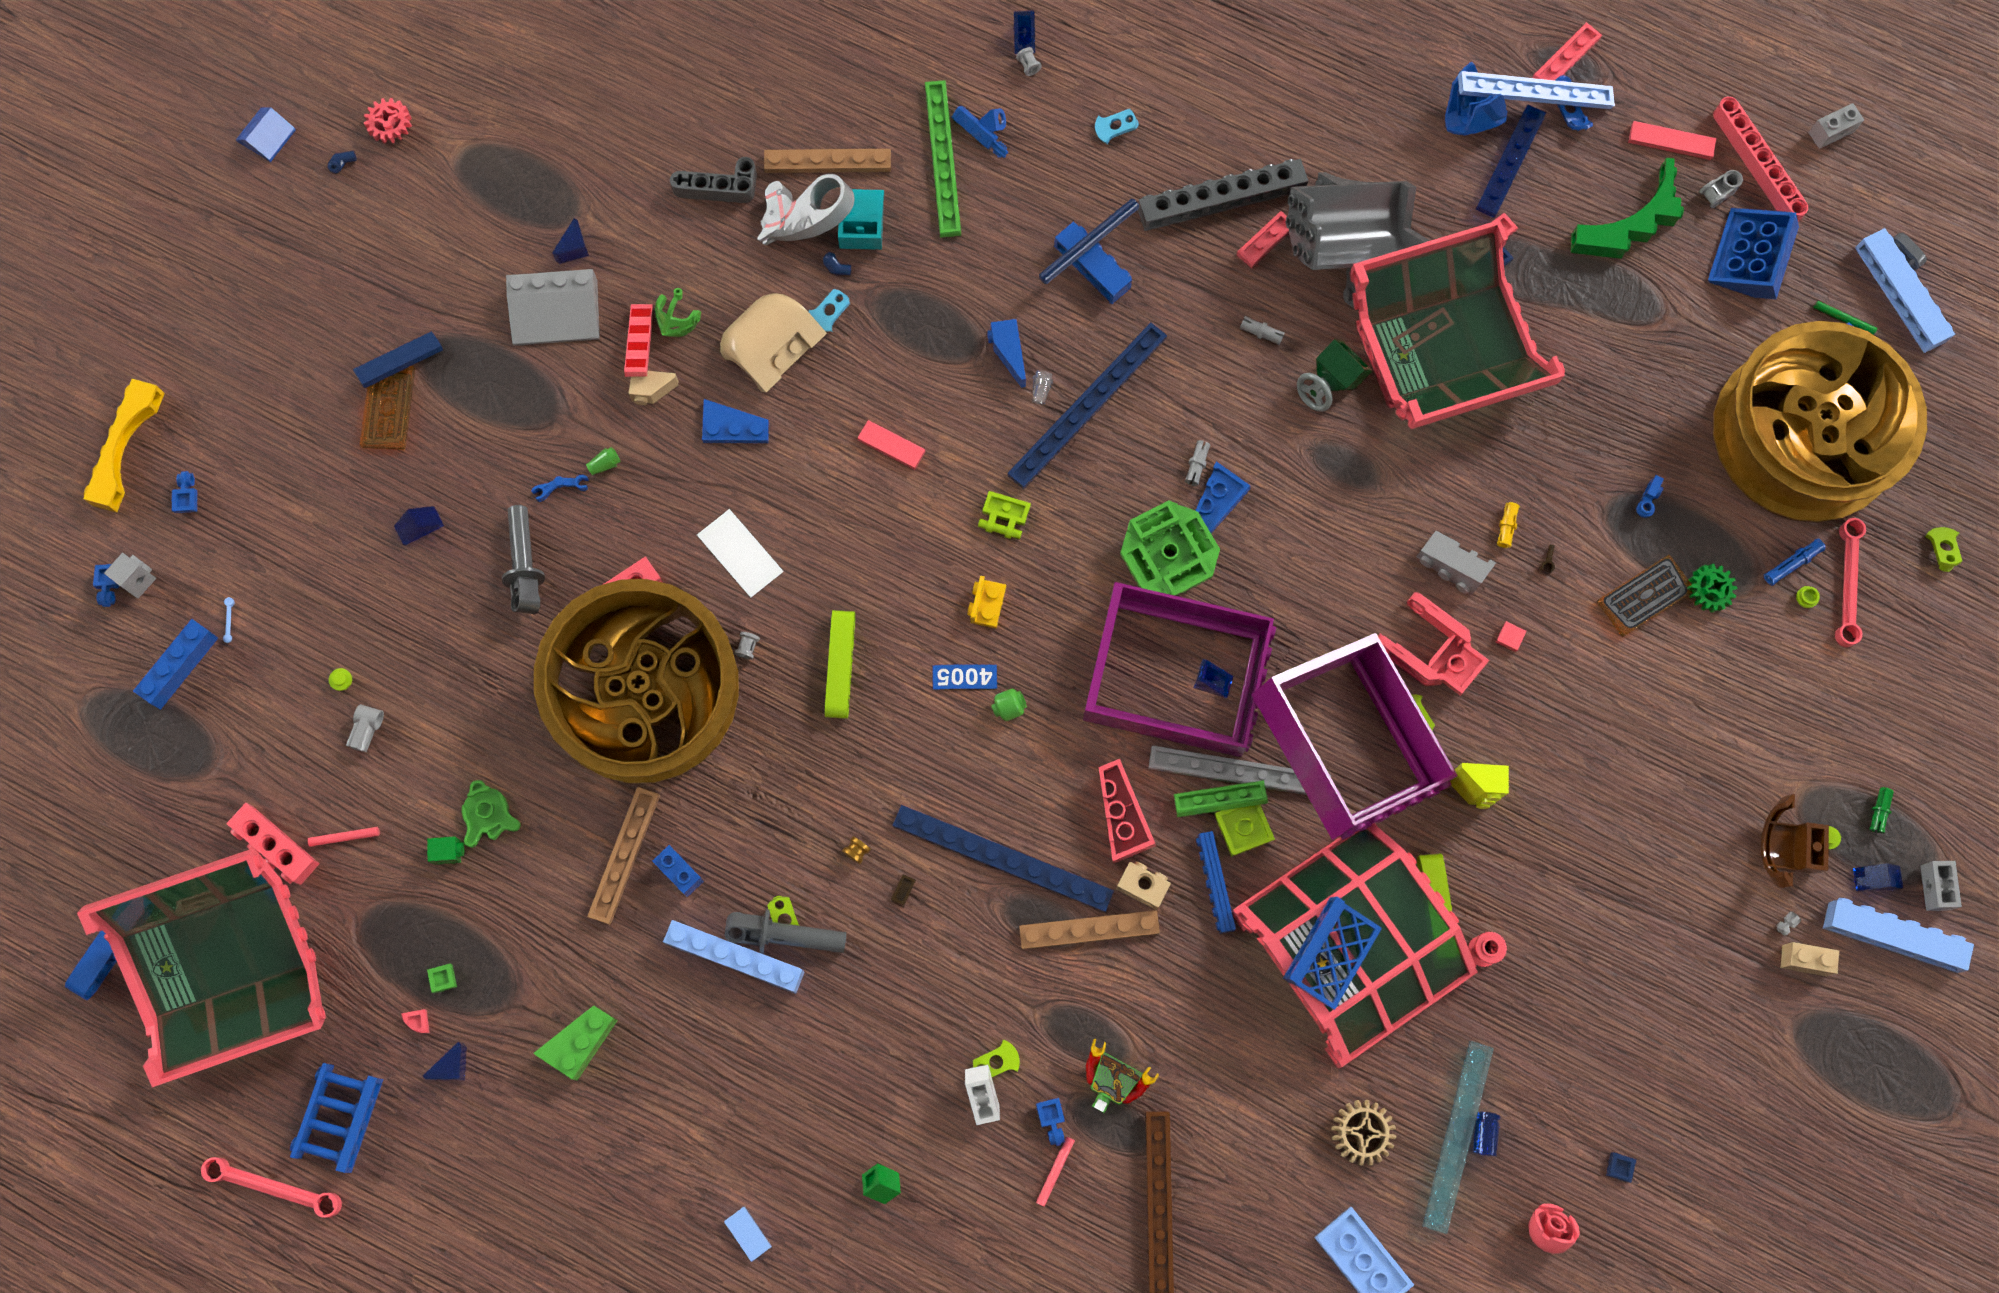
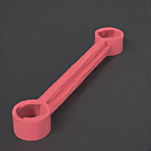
(1850, 582)
(270, 1187)

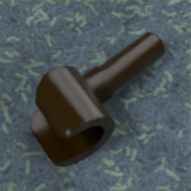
(1548, 560)

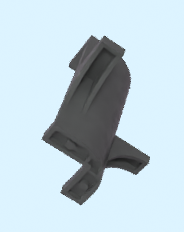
(1350, 222)

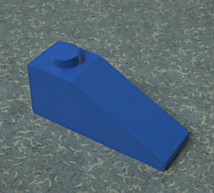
(1007, 347)

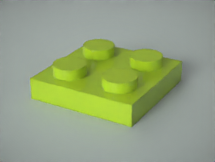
(1244, 828)

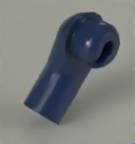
(340, 159)
(834, 266)

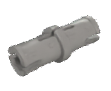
(1262, 330)
(1197, 463)

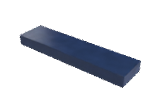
(397, 359)

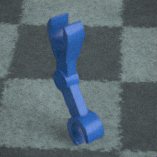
(559, 482)

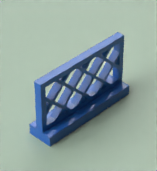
(1314, 943)

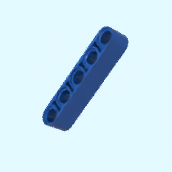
(92, 968)

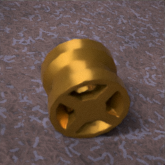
(856, 850)

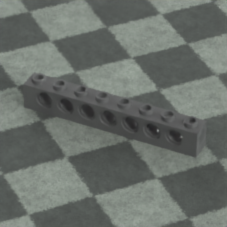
(1255, 192)

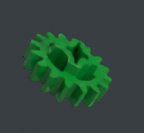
(1715, 598)

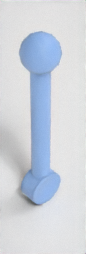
(229, 602)

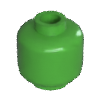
(1009, 704)

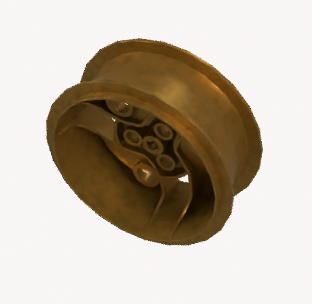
(1789, 472)
(620, 619)

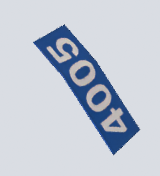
(965, 677)

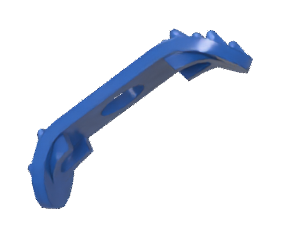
(1577, 119)

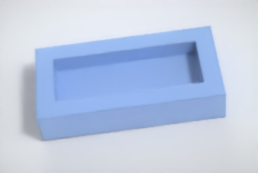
(747, 1234)

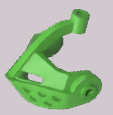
(666, 321)

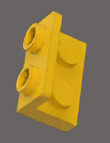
(987, 603)

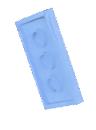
(1362, 1256)

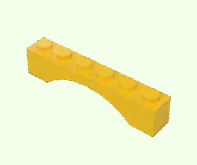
(138, 405)

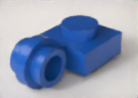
(1652, 491)
(184, 499)
(101, 581)
(1050, 1114)

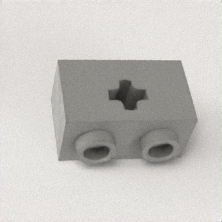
(1836, 125)
(131, 574)
(1940, 886)

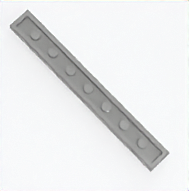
(1224, 769)

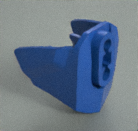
(1473, 113)

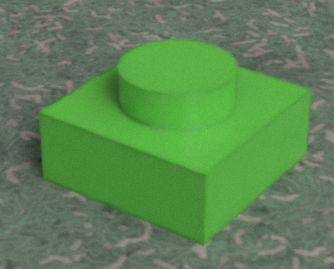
(442, 978)

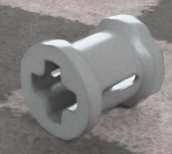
(1030, 64)
(746, 645)

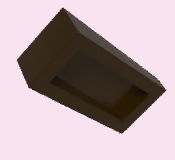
(903, 890)

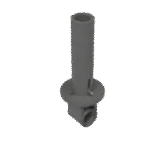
(523, 578)
(761, 931)

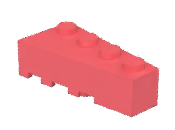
(1124, 817)

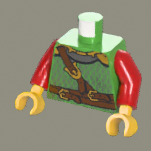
(1114, 1079)

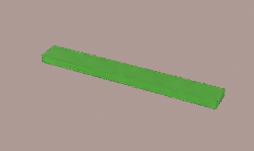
(942, 159)

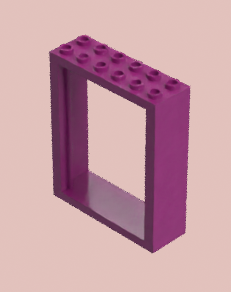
(1201, 615)
(1399, 714)

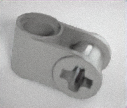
(1719, 189)

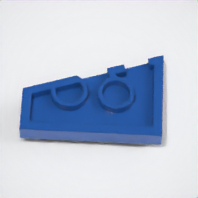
(730, 425)
(1221, 495)

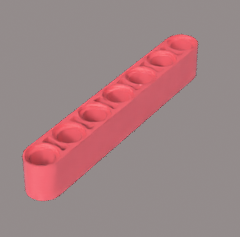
(1760, 150)

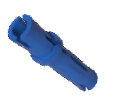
(1801, 557)

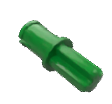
(1881, 810)

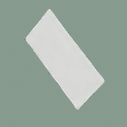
(740, 553)

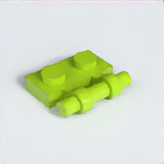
(1007, 509)

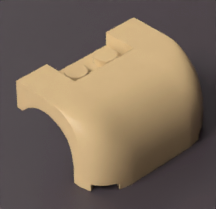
(770, 338)

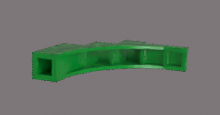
(1615, 238)

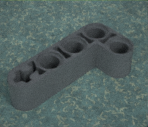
(682, 181)

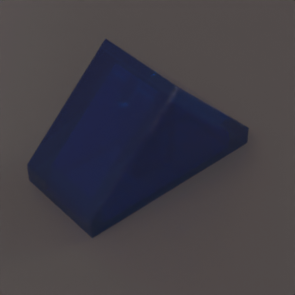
(1024, 30)
(572, 244)
(417, 523)
(1213, 679)
(1878, 877)
(450, 1066)

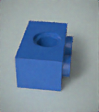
(678, 871)

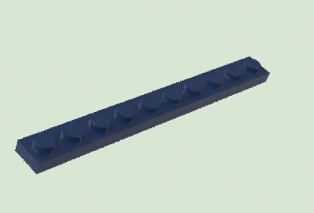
(1086, 406)
(1003, 858)

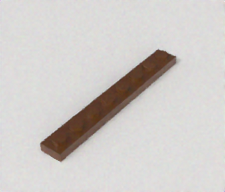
(1159, 1202)

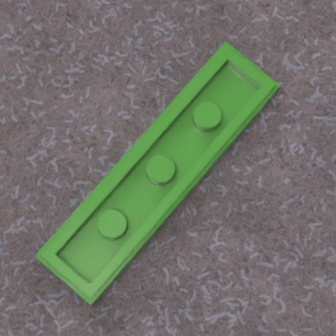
(1220, 798)

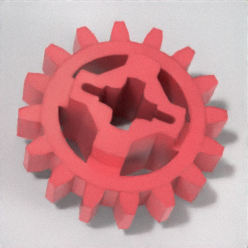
(387, 120)

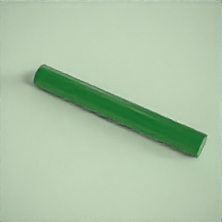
(1844, 317)

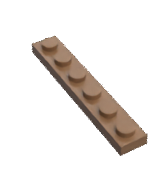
(827, 160)
(623, 856)
(1089, 930)

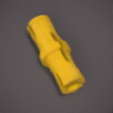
(1508, 525)

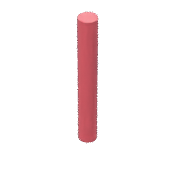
(343, 836)
(1055, 1171)

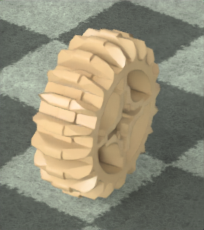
(1361, 1143)

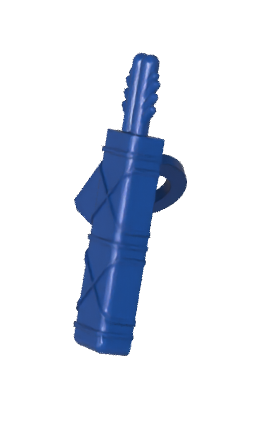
(984, 128)

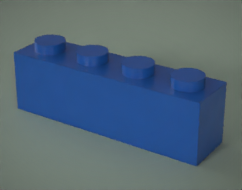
(1095, 264)
(175, 664)

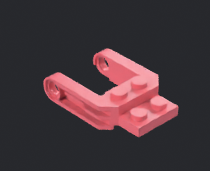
(1453, 664)

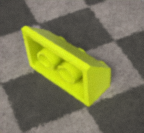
(1481, 783)

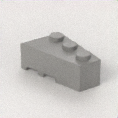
(1454, 563)

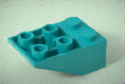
(864, 223)

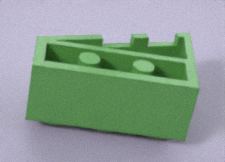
(577, 1043)

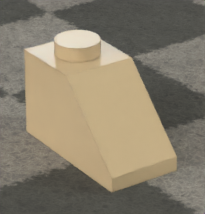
(651, 387)

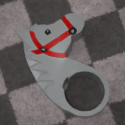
(803, 218)

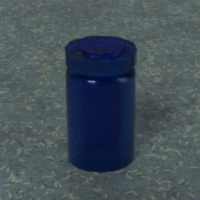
(1486, 1134)

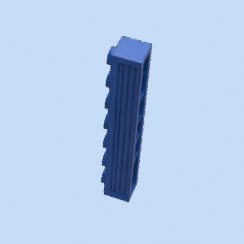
(1215, 882)

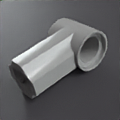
(365, 721)

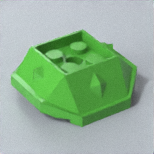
(1173, 529)

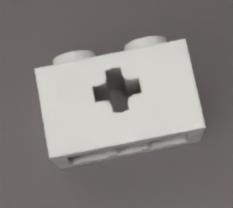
(982, 1094)

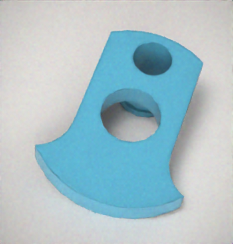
(1103, 125)
(827, 321)

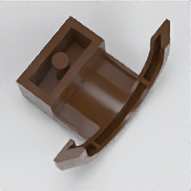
(1792, 845)

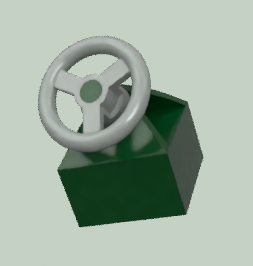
(1337, 370)

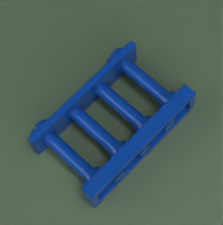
(351, 1135)

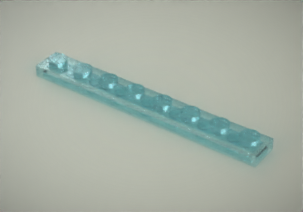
(1457, 1137)

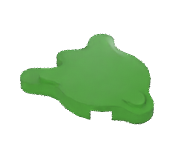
(486, 812)

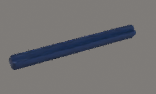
(1088, 241)

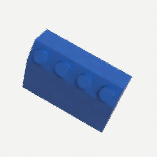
(1754, 252)

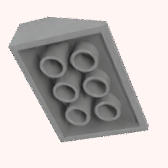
(553, 307)

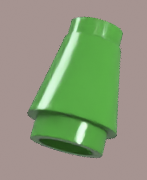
(603, 461)

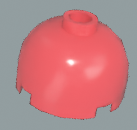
(1552, 1229)

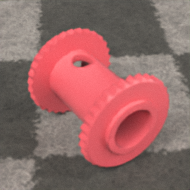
(1495, 945)

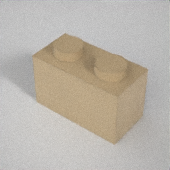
(1809, 959)

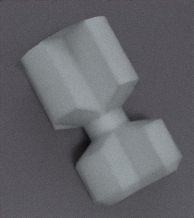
(1791, 920)

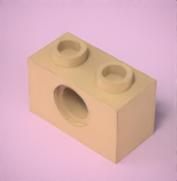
(1129, 885)

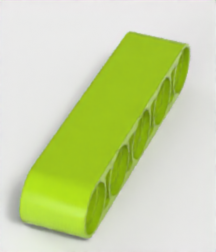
(840, 664)
(1434, 868)

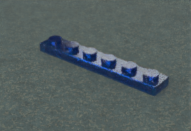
(1511, 161)

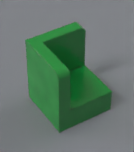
(881, 1183)

